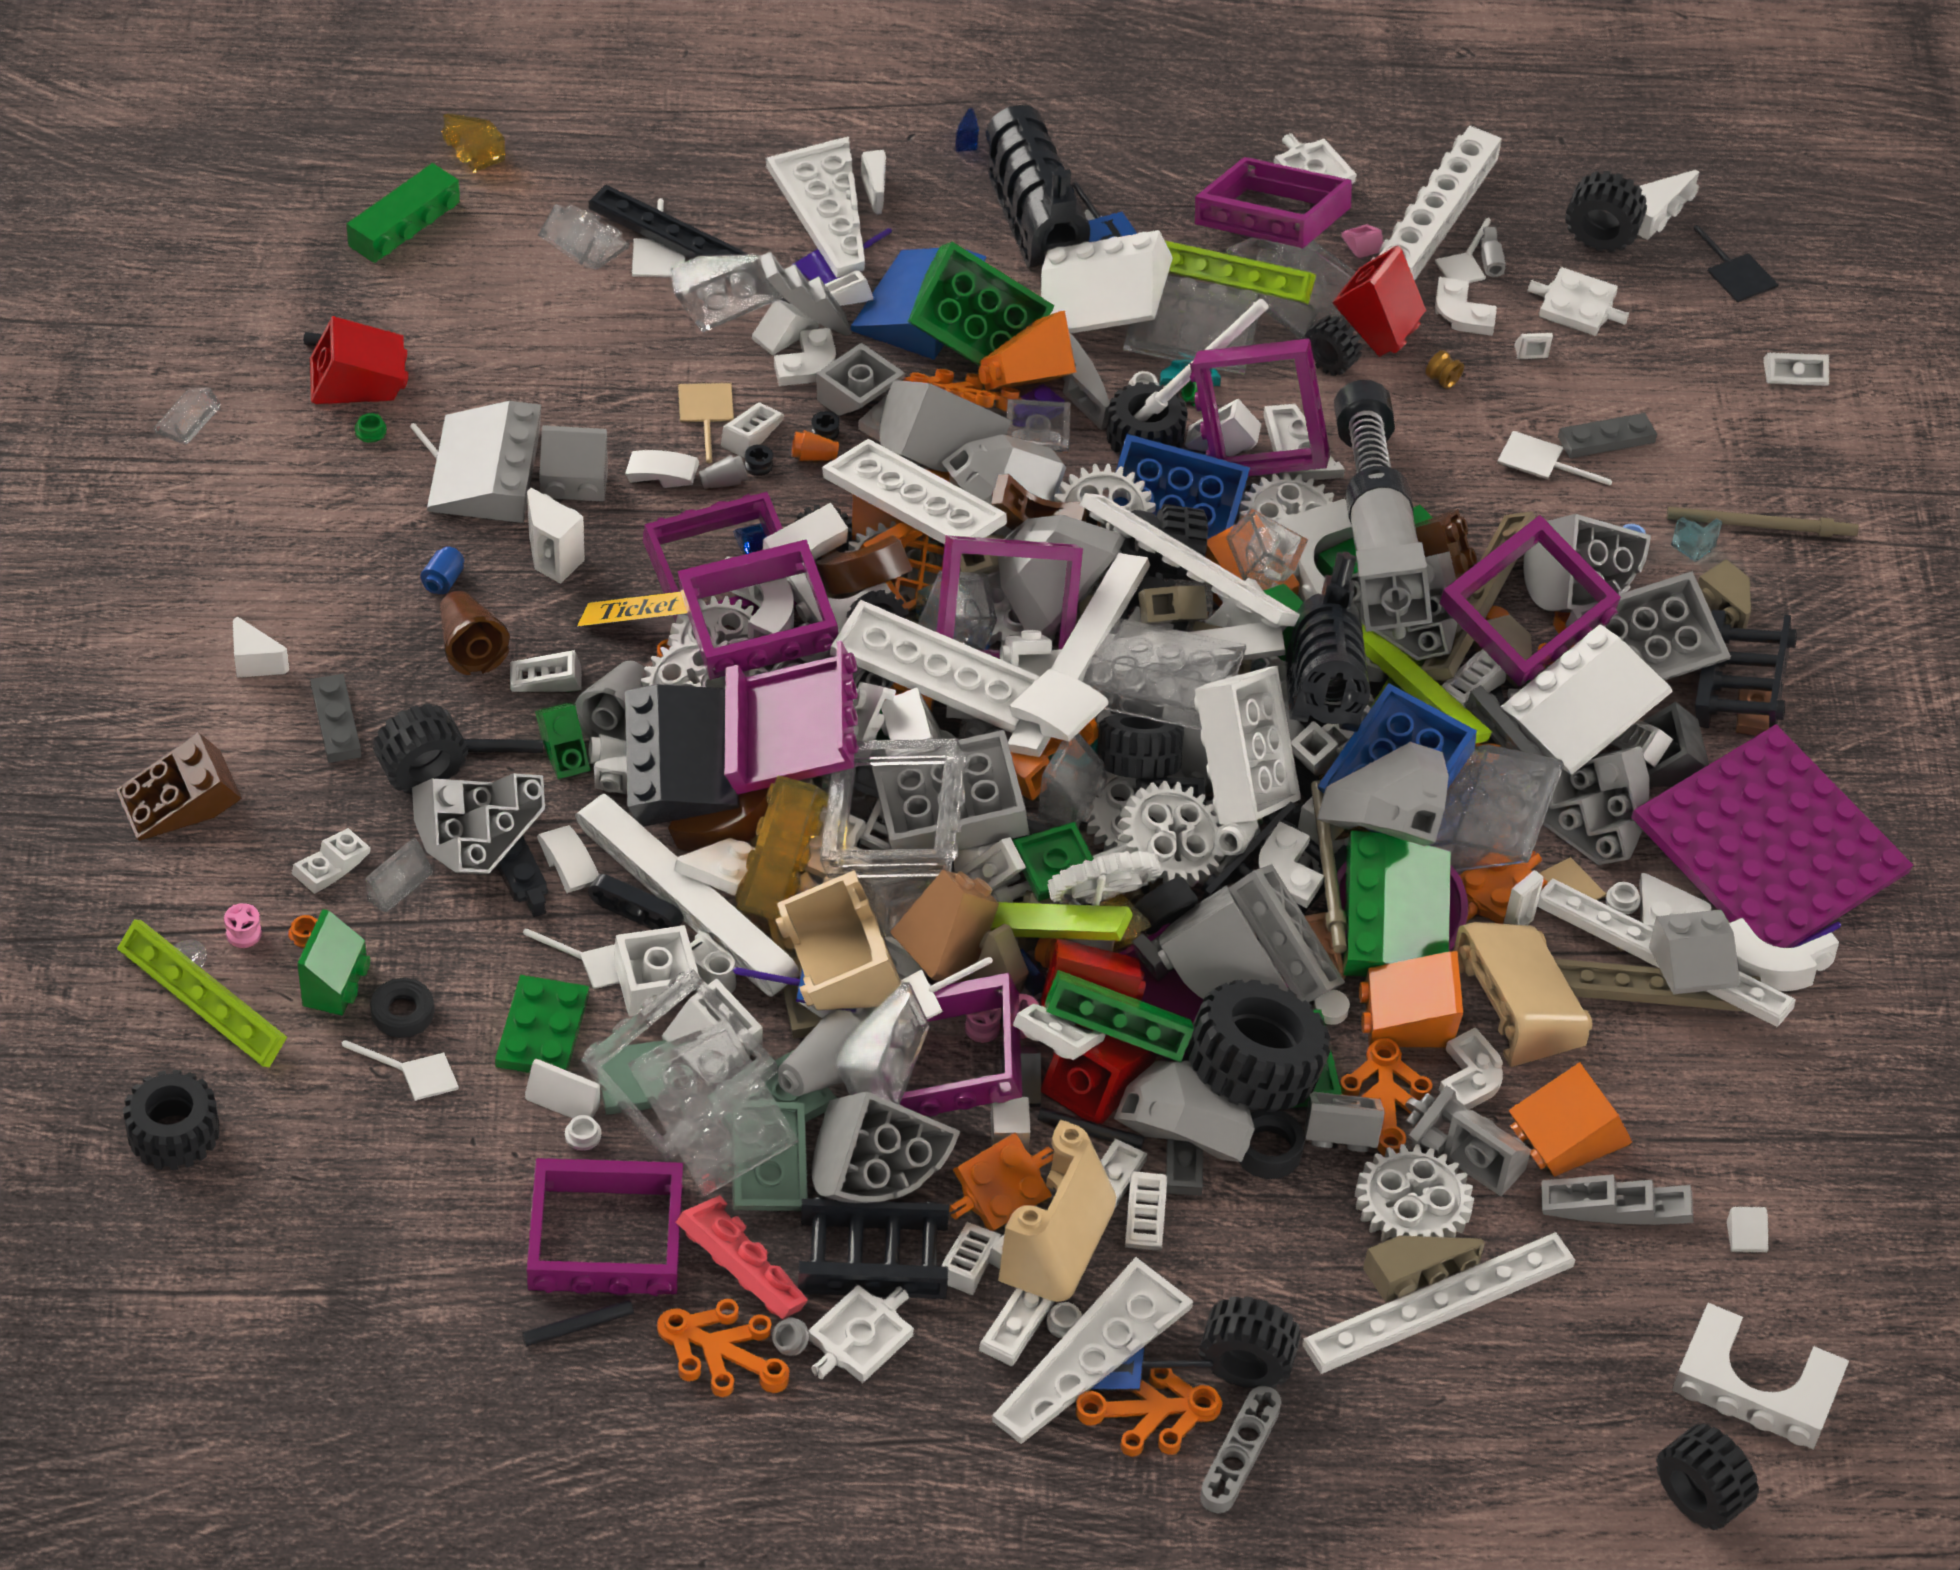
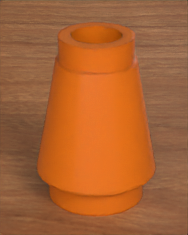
(813, 447)

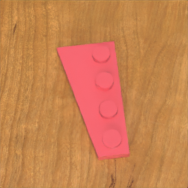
(744, 1259)

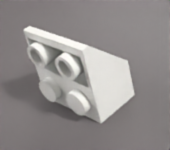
(554, 536)
(698, 1015)

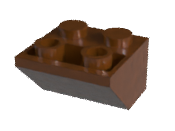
(1447, 534)

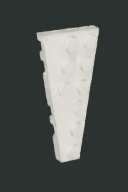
(823, 196)

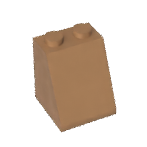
(947, 924)

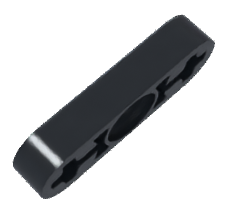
(634, 903)

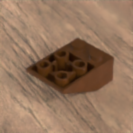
(179, 789)

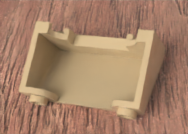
(839, 946)
(1524, 988)
(1052, 1247)

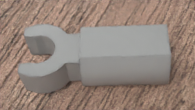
(1492, 253)

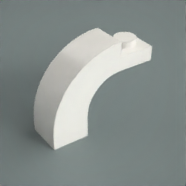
(774, 604)
(1320, 746)
(1782, 967)

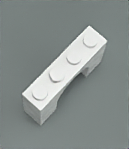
(1324, 528)
(823, 532)
(1790, 1413)

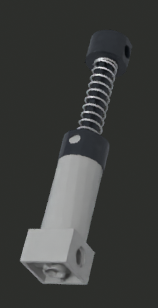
(1381, 515)

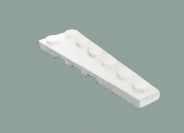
(1107, 1335)

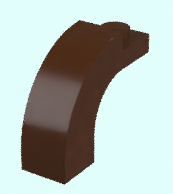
(1022, 505)
(863, 567)
(711, 828)

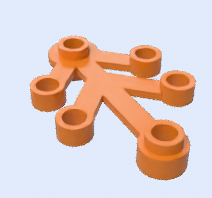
(968, 389)
(1386, 1088)
(721, 1345)
(1155, 1409)

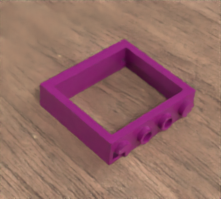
(1219, 210)
(1271, 462)
(704, 520)
(1012, 548)
(749, 571)
(1519, 670)
(965, 999)
(605, 1177)

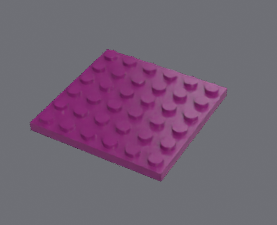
(1772, 840)

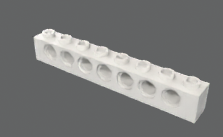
(1444, 197)

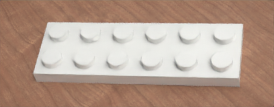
(912, 493)
(934, 665)

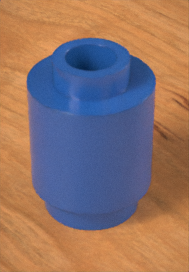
(442, 570)

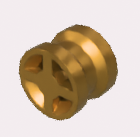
(1444, 369)

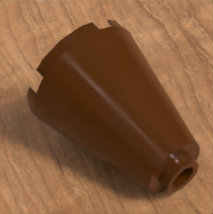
(472, 635)

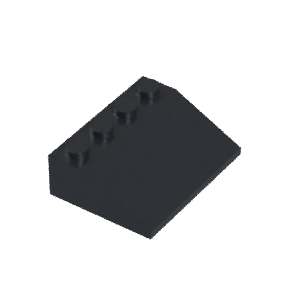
(676, 753)

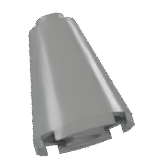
(603, 703)
(814, 1059)

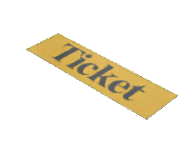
(633, 608)

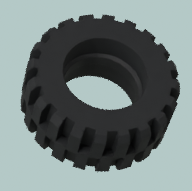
(1258, 1045)

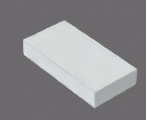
(1524, 900)

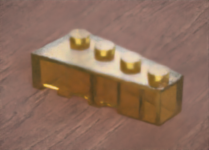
(781, 846)

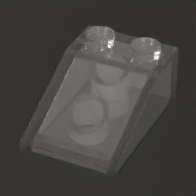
(722, 288)
(885, 1047)

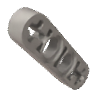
(1237, 1447)

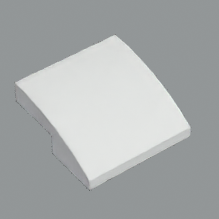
(1059, 705)

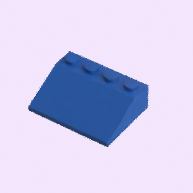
(894, 297)
(1185, 480)
(1393, 723)

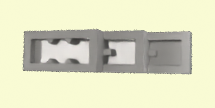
(808, 297)
(1086, 387)
(1617, 1203)

